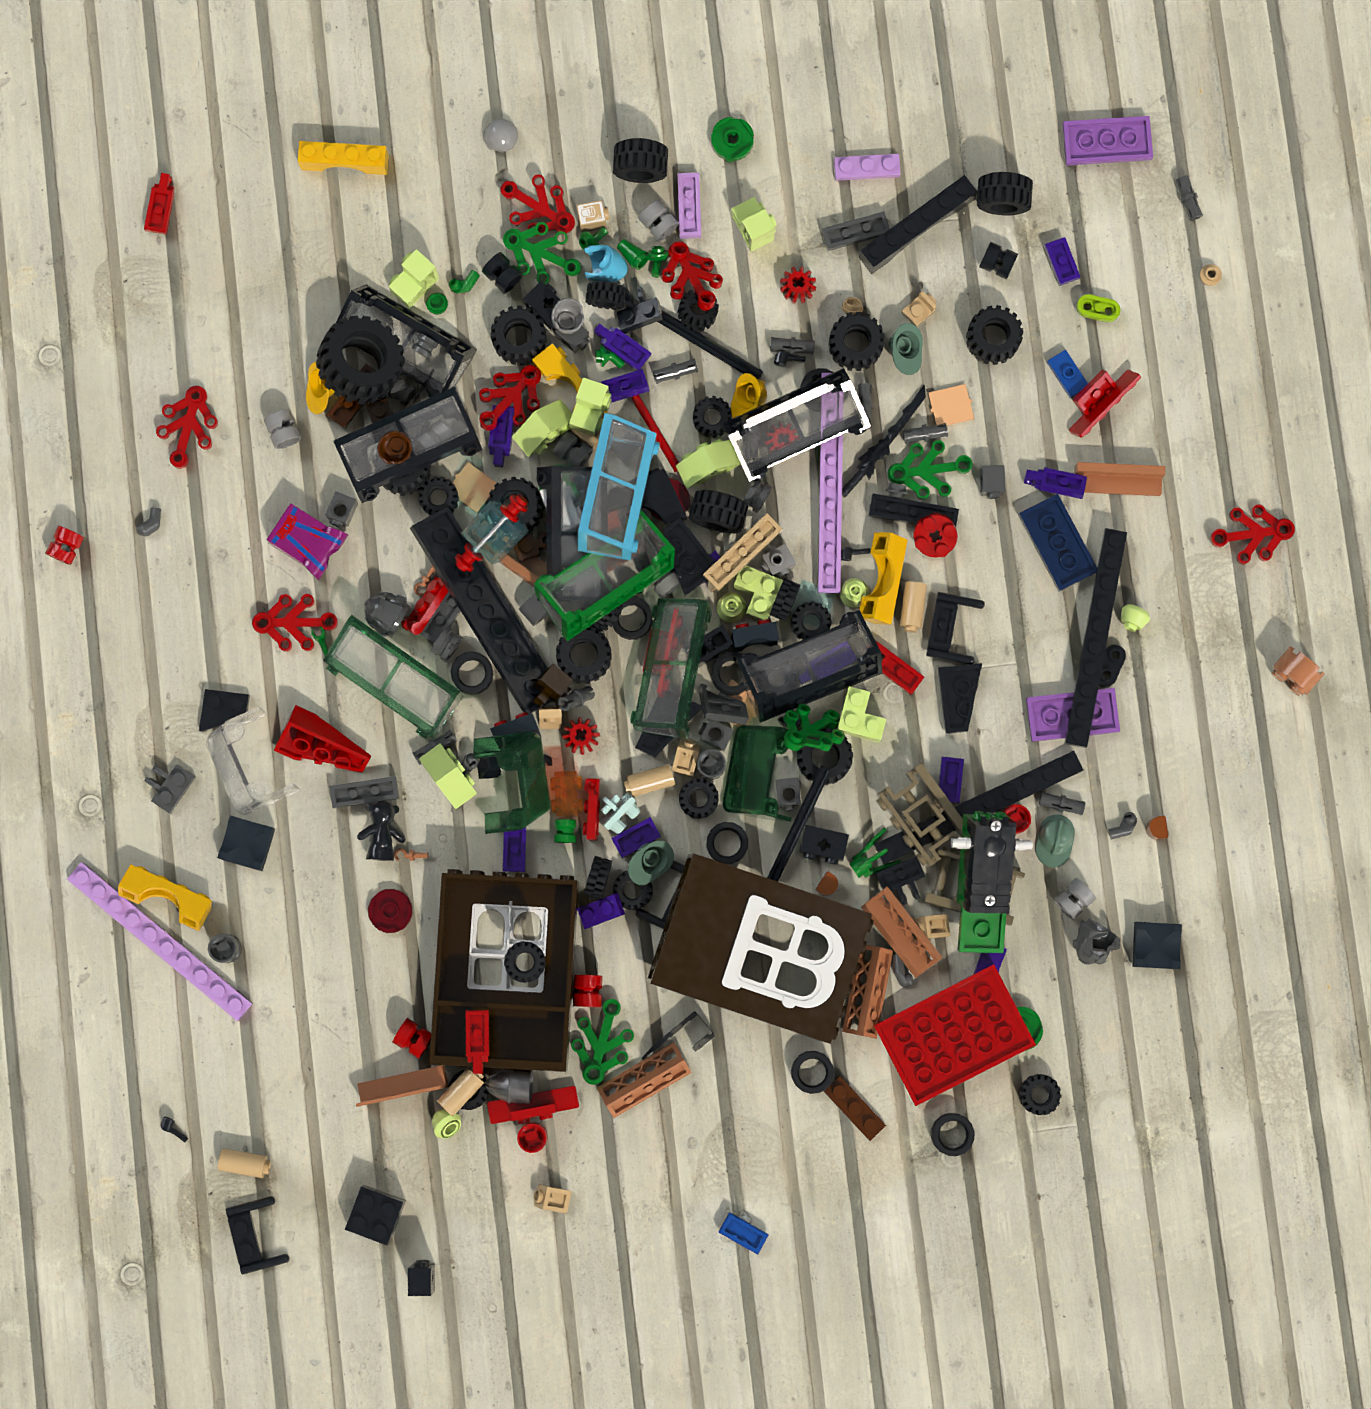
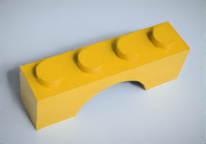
(324, 155)
(554, 366)
(889, 555)
(141, 884)

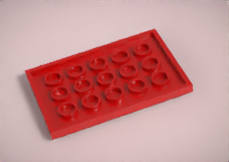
(954, 1035)

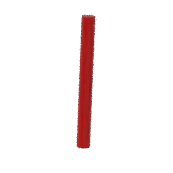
(654, 428)

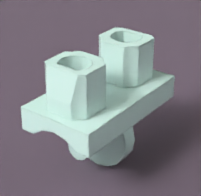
(614, 812)

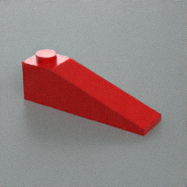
(315, 739)

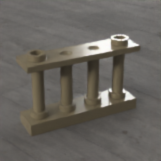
(937, 896)

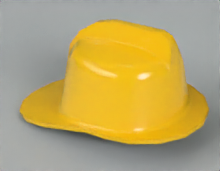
(316, 392)
(748, 394)

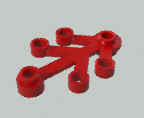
(541, 208)
(680, 254)
(511, 395)
(188, 423)
(1255, 533)
(291, 621)

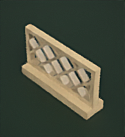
(741, 553)

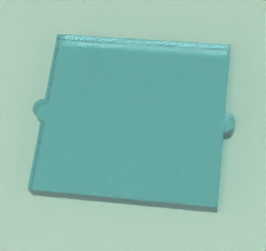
(807, 593)

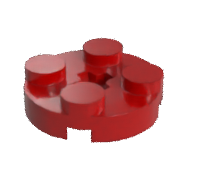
(937, 547)

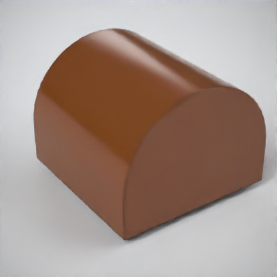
(1157, 828)
(827, 885)

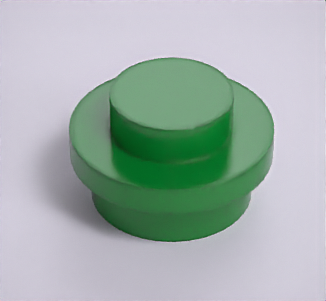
(437, 303)

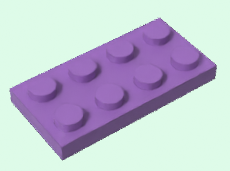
(1107, 140)
(1050, 715)

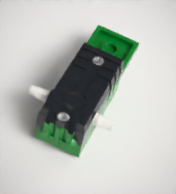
(985, 879)

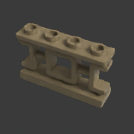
(939, 804)

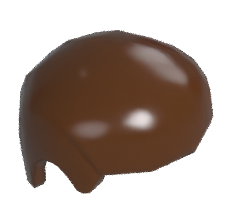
(394, 447)

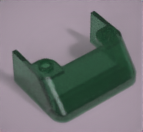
(526, 755)
(752, 772)

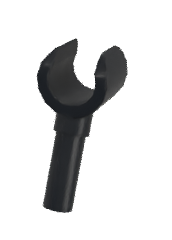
(782, 357)
(846, 553)
(167, 1125)

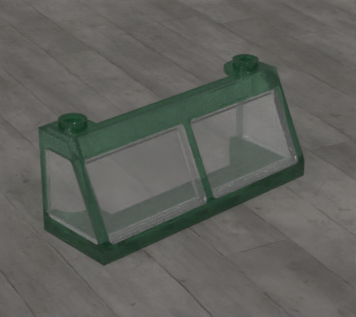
(671, 667)
(392, 677)

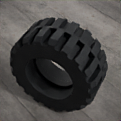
(371, 337)

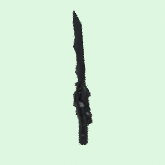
(881, 449)

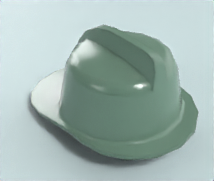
(906, 348)
(1055, 840)
(650, 862)

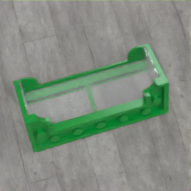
(602, 583)

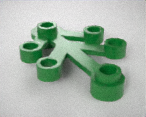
(538, 251)
(926, 470)
(797, 739)
(601, 1045)

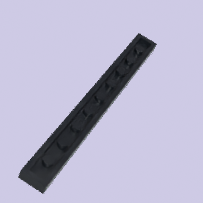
(1095, 638)
(989, 801)

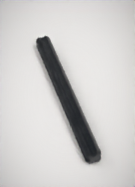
(710, 346)
(799, 823)

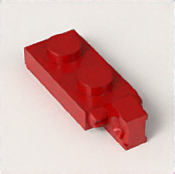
(160, 206)
(592, 807)
(477, 1038)

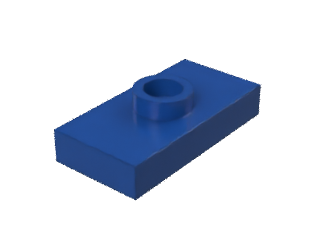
(1067, 373)
(743, 1233)

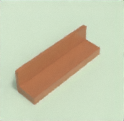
(1121, 478)
(527, 570)
(402, 1085)

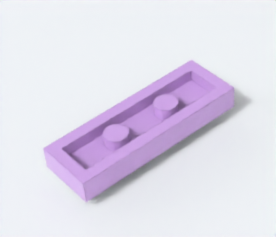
(867, 167)
(689, 205)

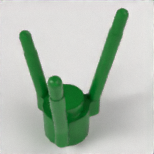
(862, 865)

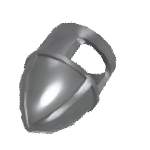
(511, 1085)

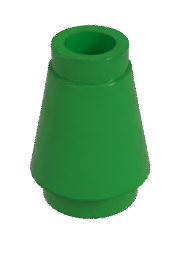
(633, 254)

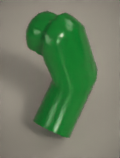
(466, 285)

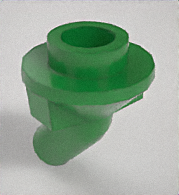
(587, 239)
(657, 255)
(603, 356)

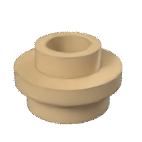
(1208, 280)
(852, 305)

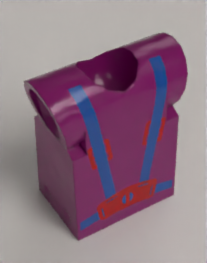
(306, 540)

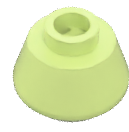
(849, 596)
(738, 606)
(1134, 617)
(445, 1124)

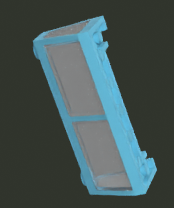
(616, 488)

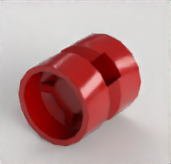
(66, 537)
(1020, 815)
(587, 991)
(405, 1035)
(532, 1137)

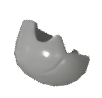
(501, 135)
(567, 316)

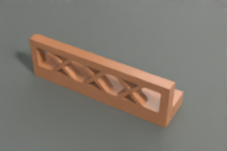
(899, 933)
(872, 992)
(646, 1083)

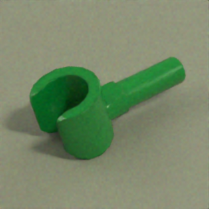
(321, 639)

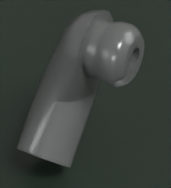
(151, 525)
(469, 763)
(1126, 827)
(898, 970)

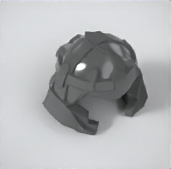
(385, 612)
(1094, 942)

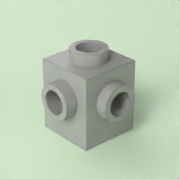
(780, 554)

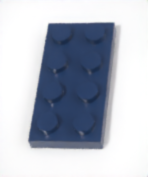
(1058, 542)

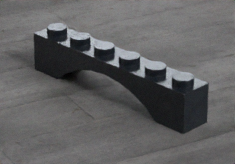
(906, 231)

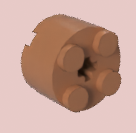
(1297, 671)

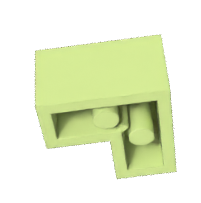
(754, 223)
(415, 279)
(591, 402)
(543, 427)
(707, 462)
(762, 588)
(855, 720)
(448, 775)

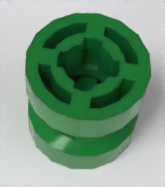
(565, 831)

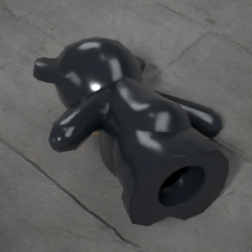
(381, 831)

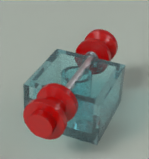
(493, 532)

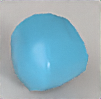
(606, 264)

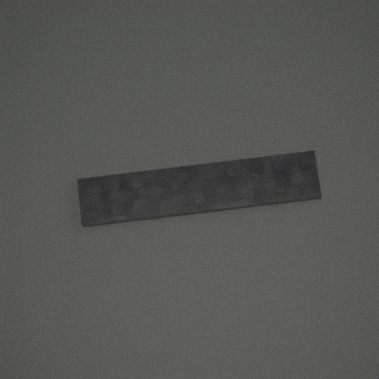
(483, 608)

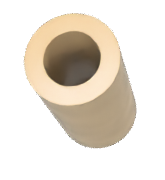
(913, 606)
(649, 780)
(461, 1091)
(243, 1163)

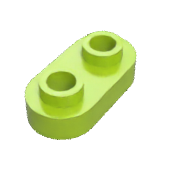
(1098, 307)

